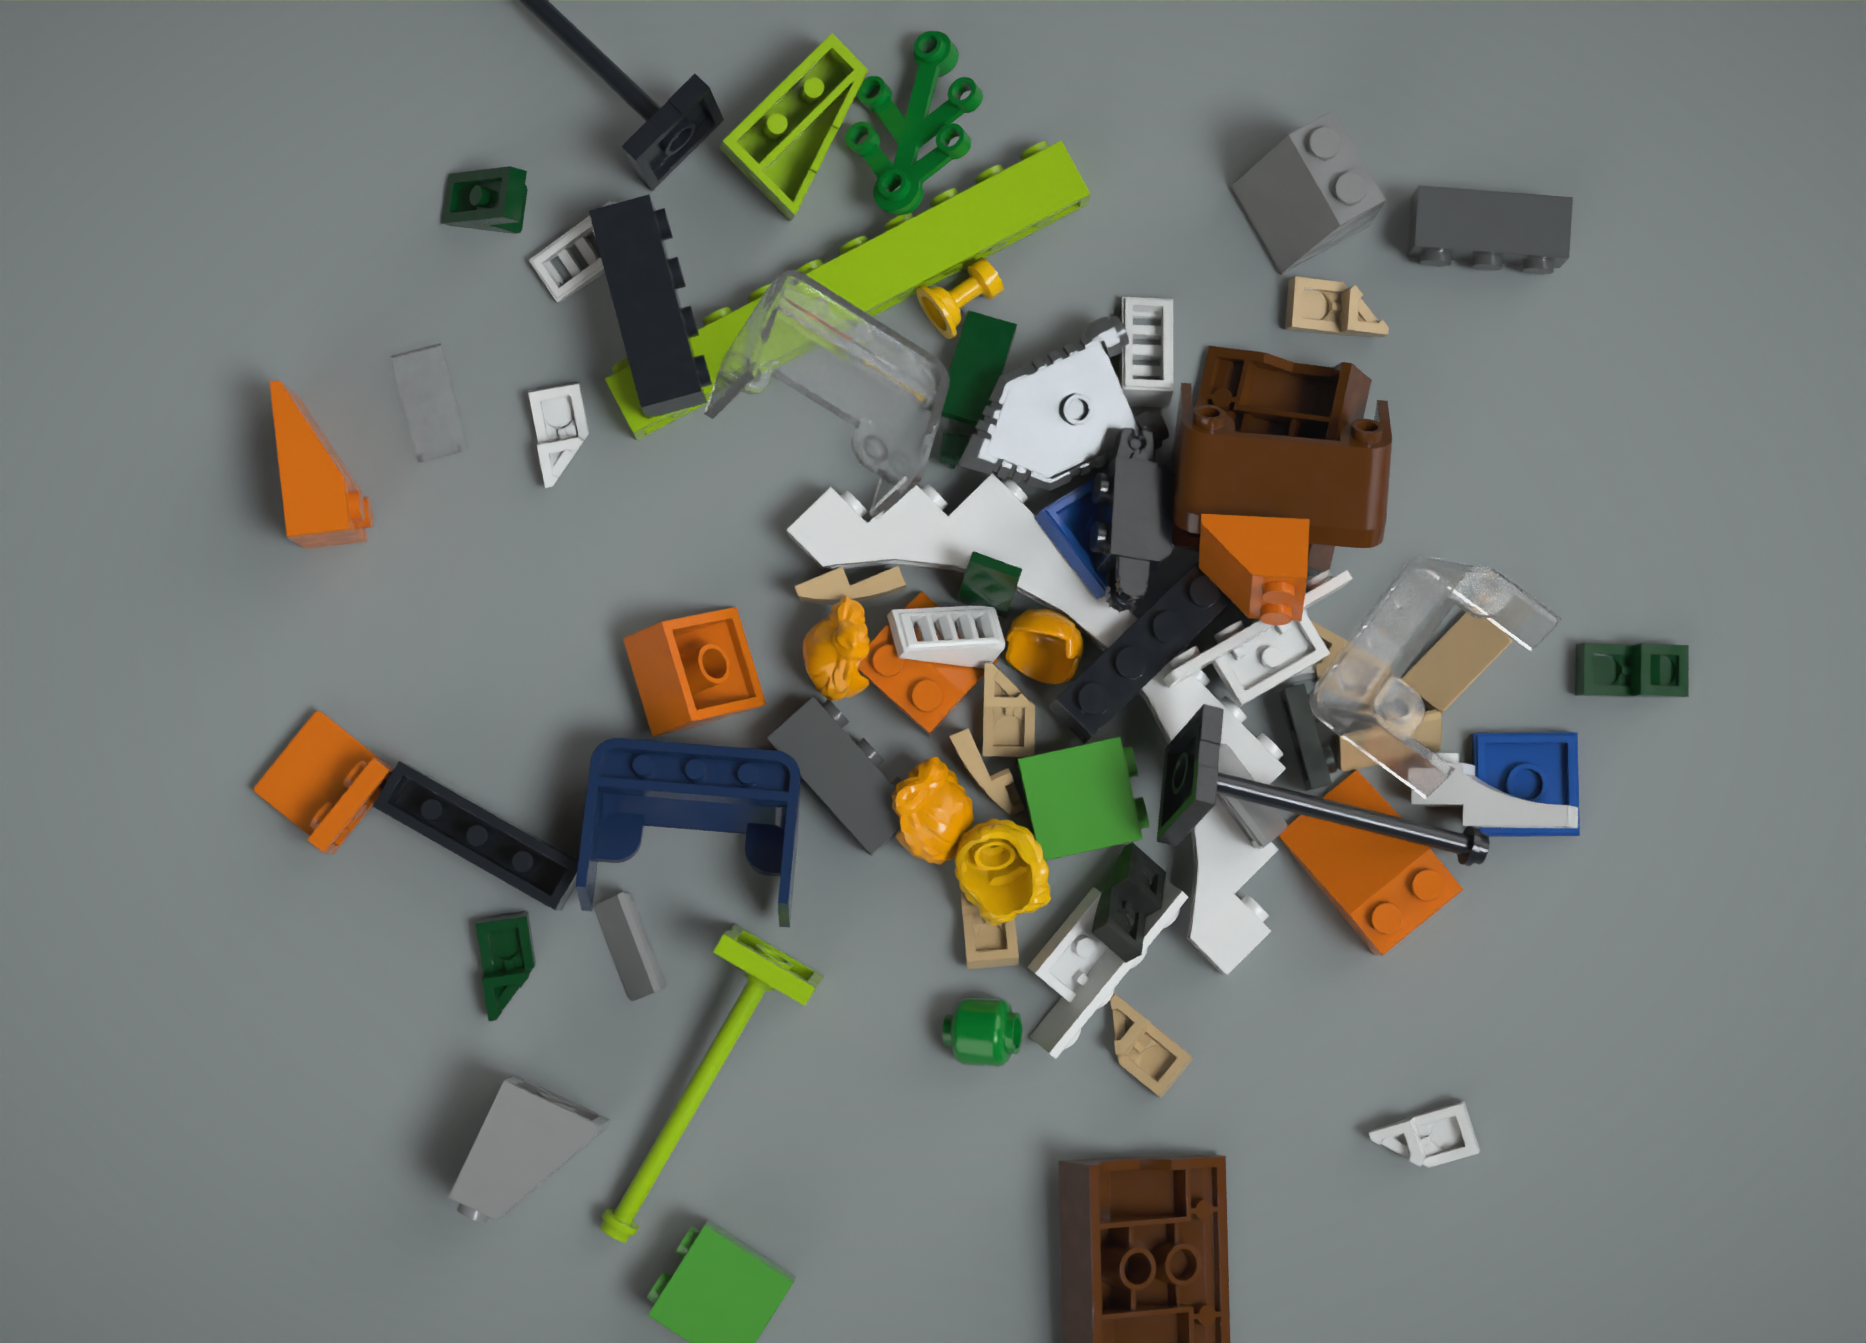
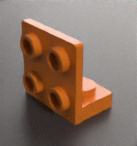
(324, 782)

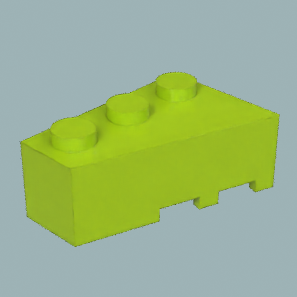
(795, 124)

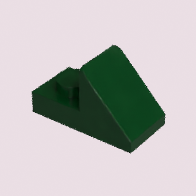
(487, 199)

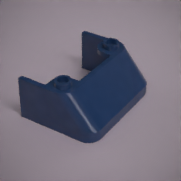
(693, 789)

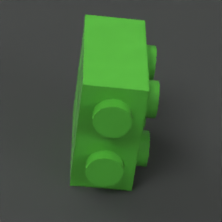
(1082, 798)
(719, 1289)

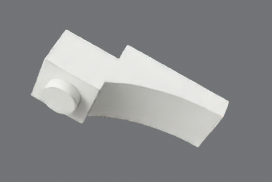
(1490, 807)

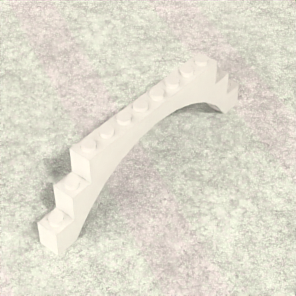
(1003, 528)

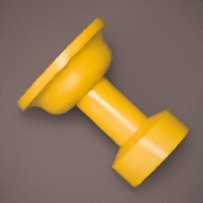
(944, 306)

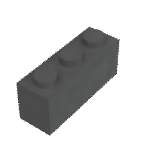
(1489, 229)
(840, 771)

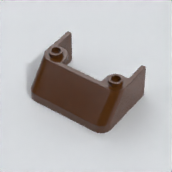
(1266, 475)

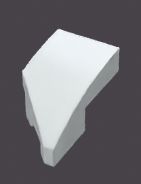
(559, 427)
(1431, 1136)

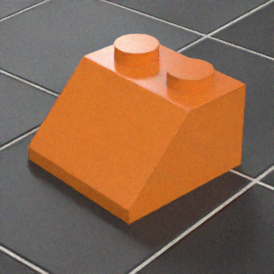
(1257, 563)
(694, 671)
(917, 688)

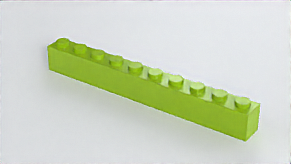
(909, 254)

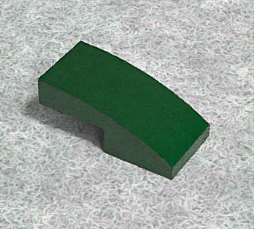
(977, 366)
(989, 583)
(1632, 670)

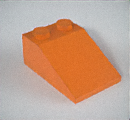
(317, 490)
(1370, 878)

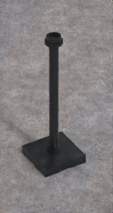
(669, 130)
(1193, 780)

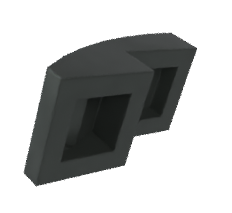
(1128, 897)

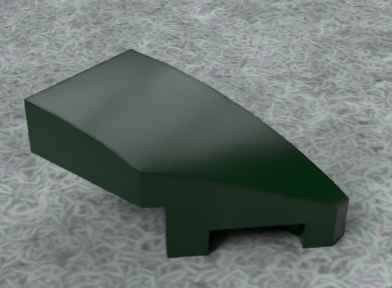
(505, 957)

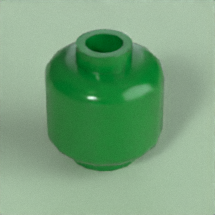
(983, 1031)

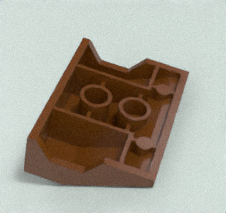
(1281, 399)
(1144, 1250)

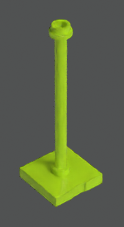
(766, 970)

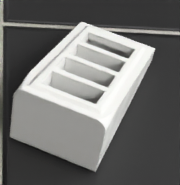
(549, 274)
(1143, 383)
(976, 625)

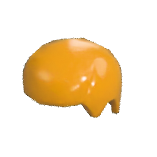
(1044, 646)

